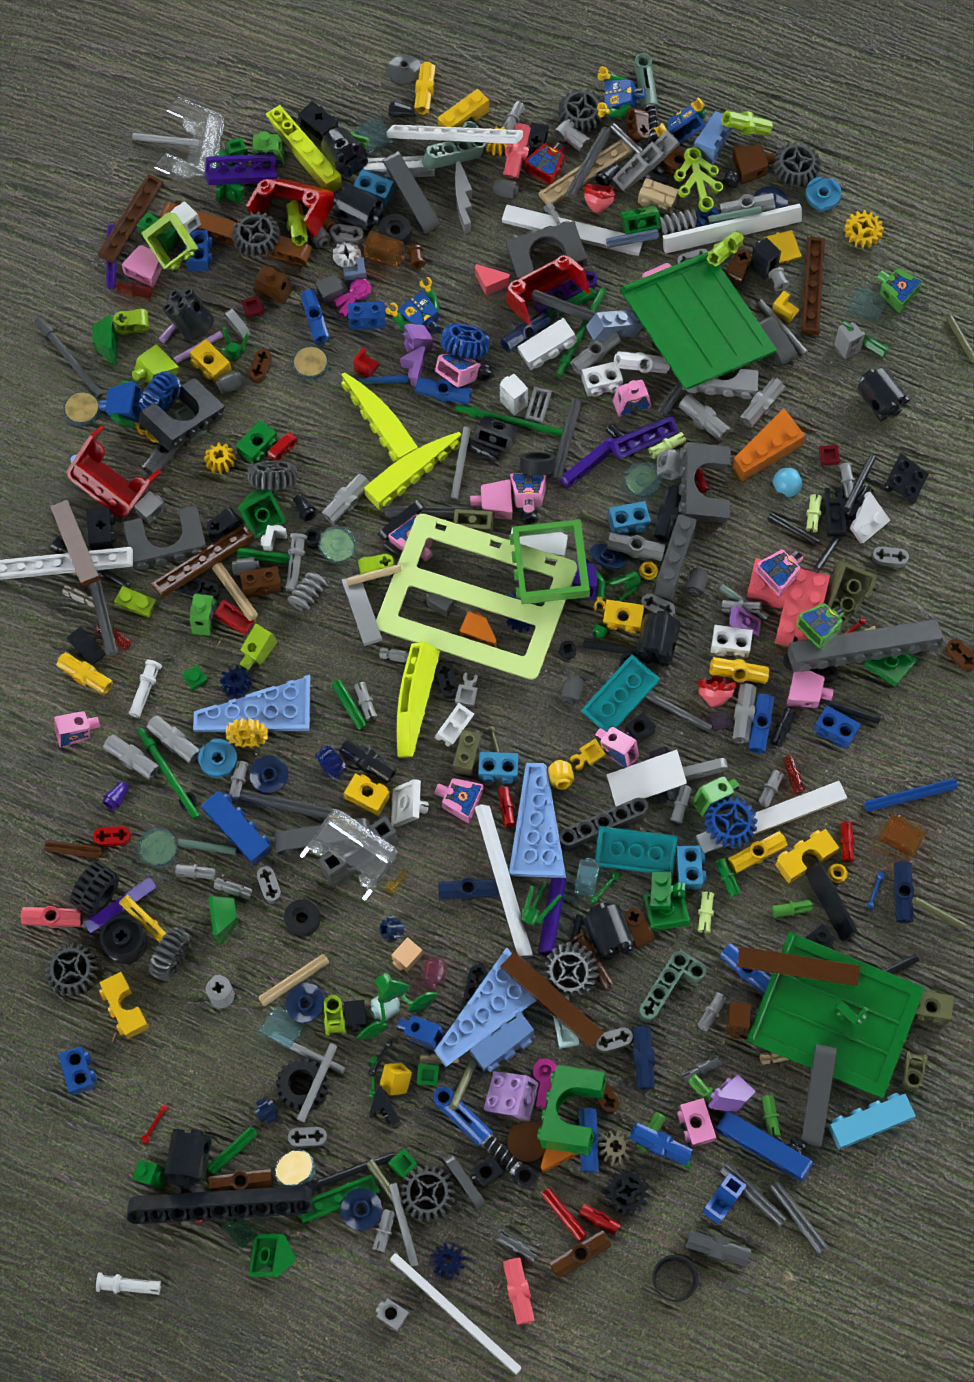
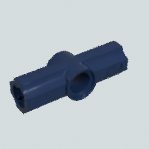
(517, 336)
(455, 890)
(903, 904)
(643, 1058)

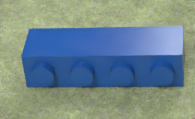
(236, 828)

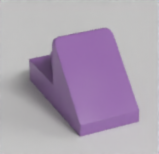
(414, 362)
(742, 619)

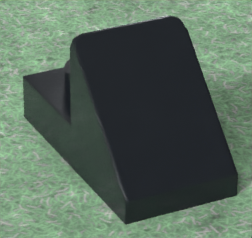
(86, 646)
(382, 1103)

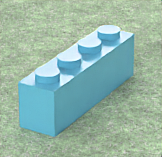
(872, 1121)

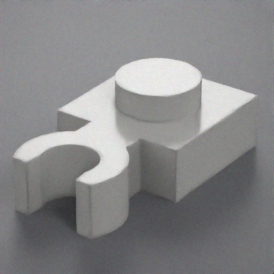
(467, 693)

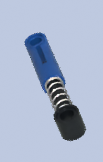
(482, 1136)

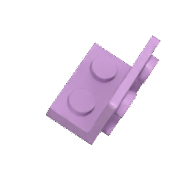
(511, 1095)

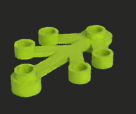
(698, 177)

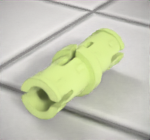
(667, 444)
(813, 513)
(705, 912)

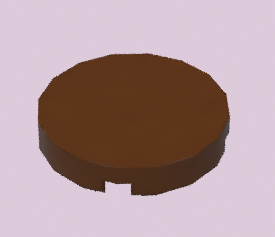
(523, 1142)

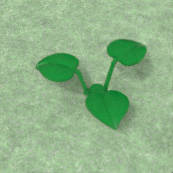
(389, 990)

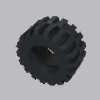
(94, 888)
(289, 1073)

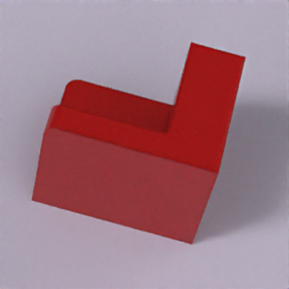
(364, 364)

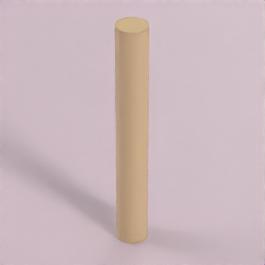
(374, 574)

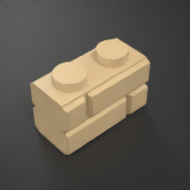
(658, 194)

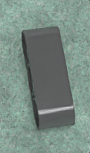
(785, 350)

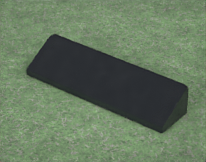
(831, 901)

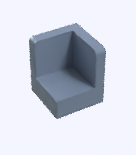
(355, 272)

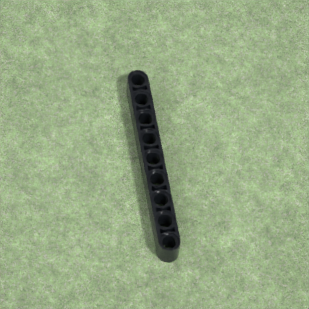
(220, 1205)

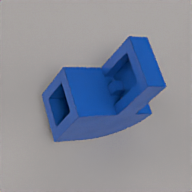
(724, 1198)

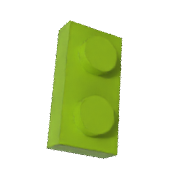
(135, 602)

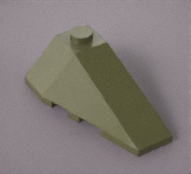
(848, 589)

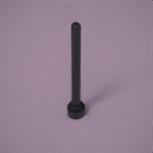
(58, 546)
(314, 1185)

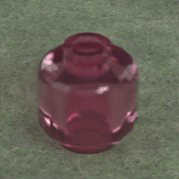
(433, 971)

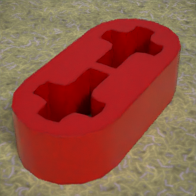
(282, 447)
(112, 841)

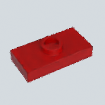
(233, 617)

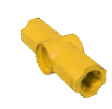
(424, 88)
(728, 669)
(84, 673)
(768, 847)

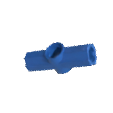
(317, 324)
(432, 388)
(760, 733)
(757, 979)
(588, 1118)
(660, 1144)

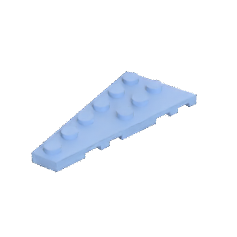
(277, 707)
(536, 837)
(490, 1006)

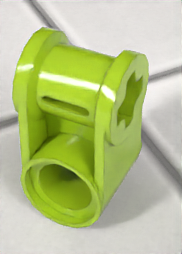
(133, 321)
(374, 563)
(334, 1019)

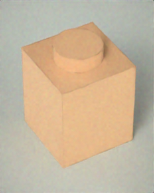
(406, 955)

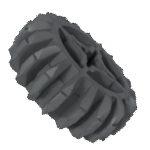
(582, 102)
(805, 160)
(259, 240)
(272, 475)
(169, 953)
(566, 962)
(66, 975)
(442, 1181)

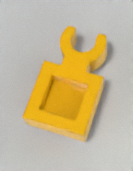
(591, 753)

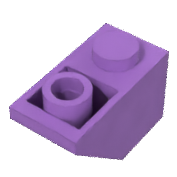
(417, 336)
(732, 1096)

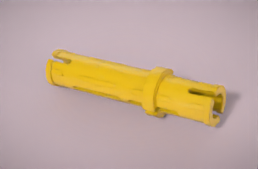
(126, 902)

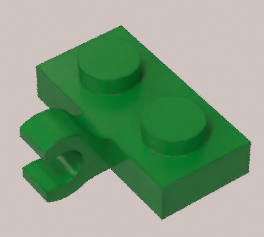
(663, 890)

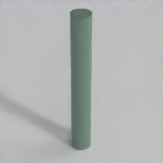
(735, 214)
(736, 597)
(207, 846)

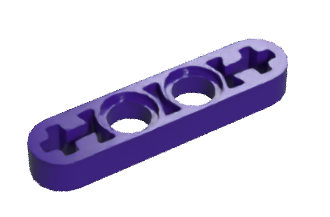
(564, 290)
(586, 464)

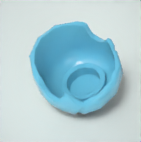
(787, 482)

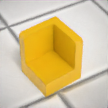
(785, 309)
(395, 1078)

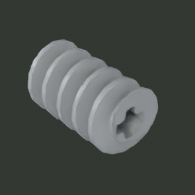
(678, 222)
(305, 590)
(217, 984)

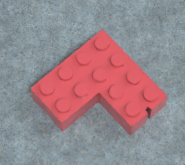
(803, 594)

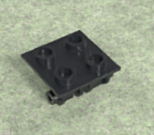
(906, 478)

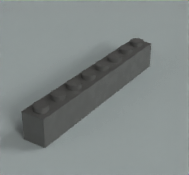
(866, 645)

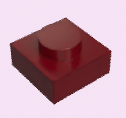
(252, 307)
(829, 455)

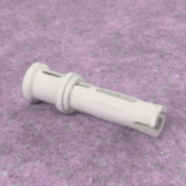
(147, 680)
(118, 1284)

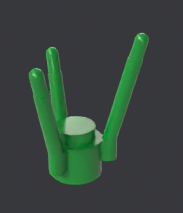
(233, 350)
(629, 581)
(531, 914)

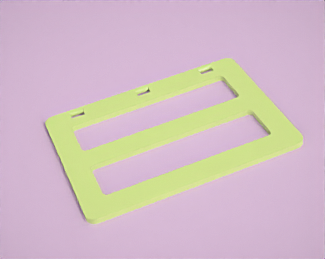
(543, 618)

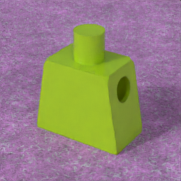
(152, 363)
(258, 640)

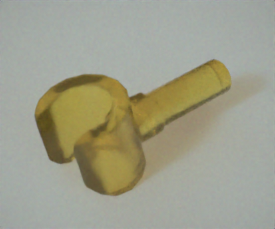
(391, 886)

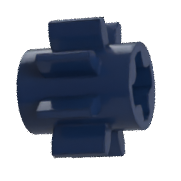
(391, 929)
(266, 1110)

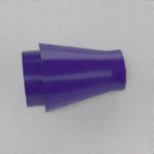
(115, 796)

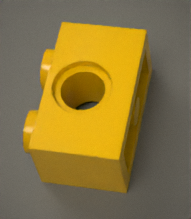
(207, 352)
(614, 608)
(373, 803)

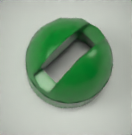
(599, 631)

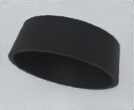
(688, 1263)

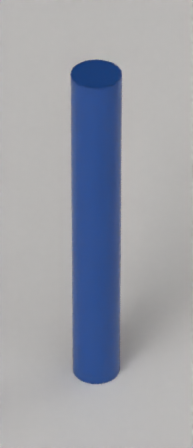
(383, 380)

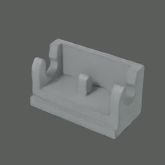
(849, 342)

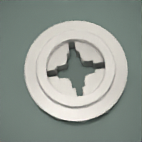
(340, 258)

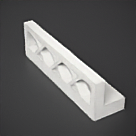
(414, 163)

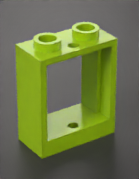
(157, 228)

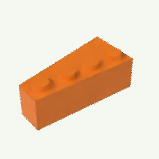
(771, 444)

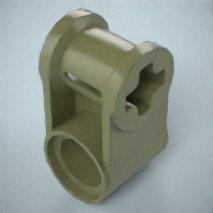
(914, 1067)

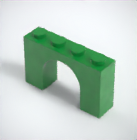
(568, 1083)

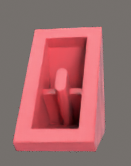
(491, 279)

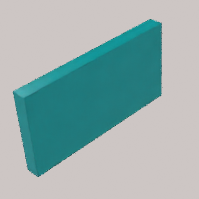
(621, 694)
(635, 850)

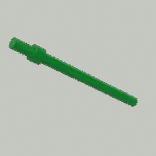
(567, 358)
(476, 412)
(150, 746)

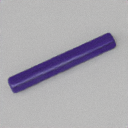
(111, 269)

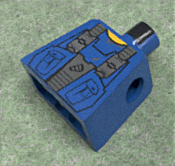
(421, 1032)

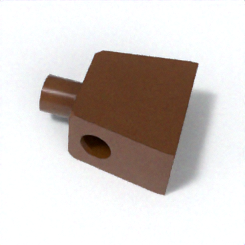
(751, 162)
(273, 285)

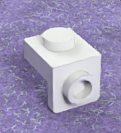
(272, 532)

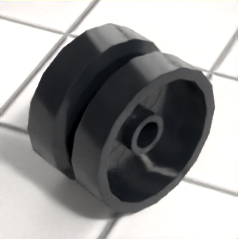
(133, 937)

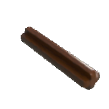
(72, 849)

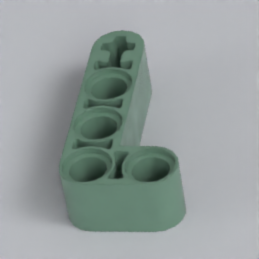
(453, 151)
(667, 988)

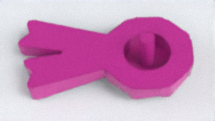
(359, 290)
(542, 1073)

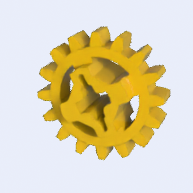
(863, 229)
(246, 733)

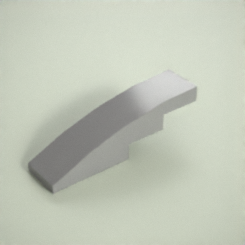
(645, 161)
(463, 195)
(362, 612)

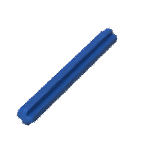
(910, 795)

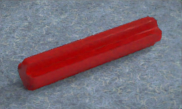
(563, 1213)

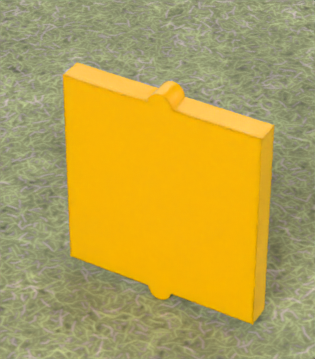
(787, 245)

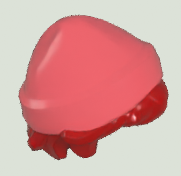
(598, 197)
(716, 690)

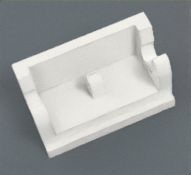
(454, 724)

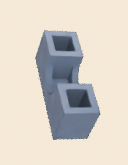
(606, 323)

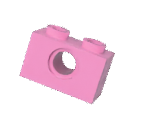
(696, 1110)

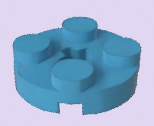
(820, 202)
(223, 767)

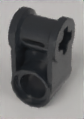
(537, 136)
(223, 524)

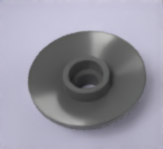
(404, 75)

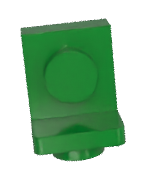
(230, 191)

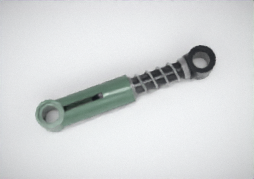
(650, 102)

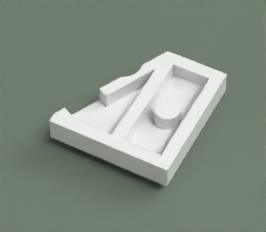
(868, 519)

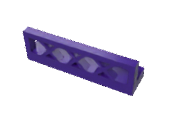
(239, 173)

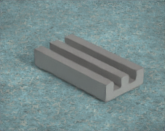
(534, 418)

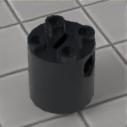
(344, 151)
(358, 207)
(188, 314)
(882, 393)
(658, 638)
(608, 930)
(187, 1157)

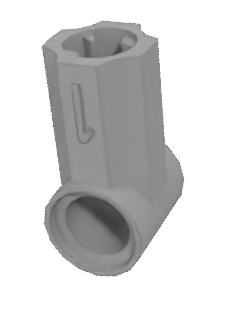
(567, 132)

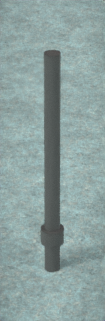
(49, 333)
(676, 710)

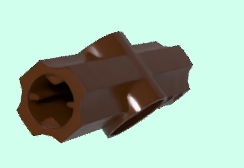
(254, 1180)
(592, 1247)

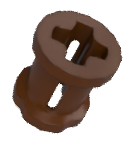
(416, 256)

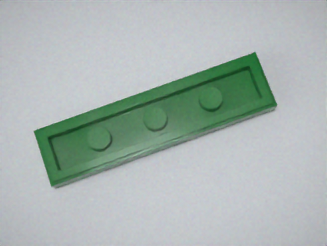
(331, 1200)

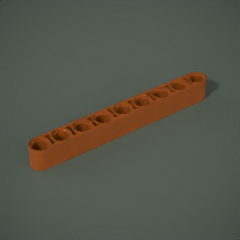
(221, 231)

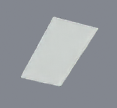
(647, 778)

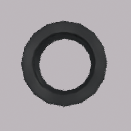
(537, 463)

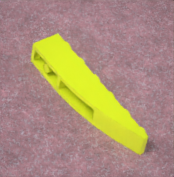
(305, 150)
(381, 419)
(409, 469)
(414, 695)

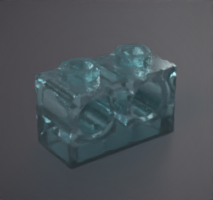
(587, 877)

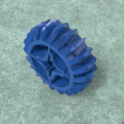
(465, 341)
(162, 391)
(738, 823)

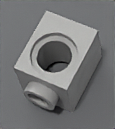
(668, 464)
(149, 507)
(400, 1319)

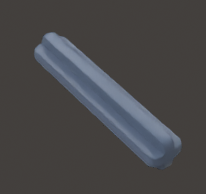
(632, 238)

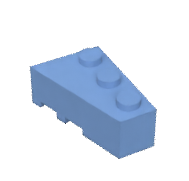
(712, 138)
(503, 1043)

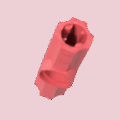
(516, 153)
(39, 917)
(518, 1291)

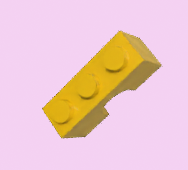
(473, 106)
(819, 845)
(130, 1021)

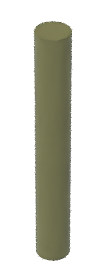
(961, 338)
(938, 913)
(463, 1084)
(380, 1178)

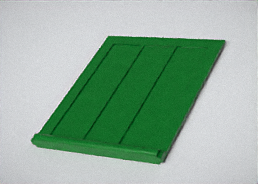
(697, 320)
(801, 1013)

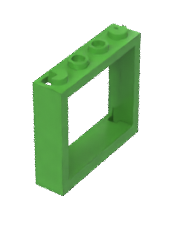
(551, 594)

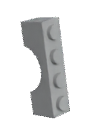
(742, 385)

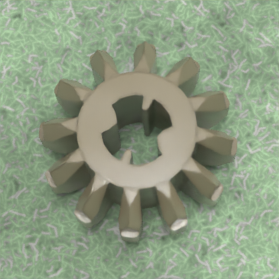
(608, 1151)

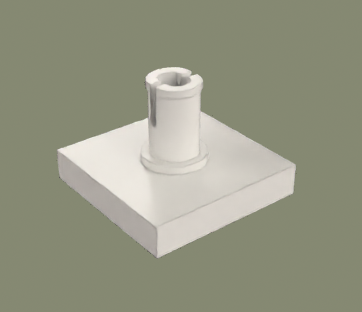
(407, 803)

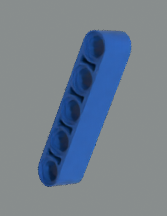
(764, 1146)

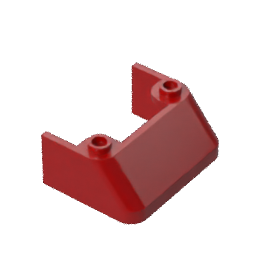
(317, 198)
(544, 280)
(103, 482)

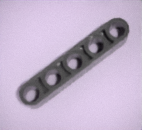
(411, 192)
(609, 816)
(297, 839)
(818, 1095)

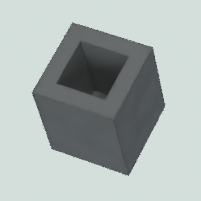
(329, 289)
(440, 603)

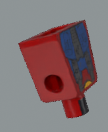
(546, 162)

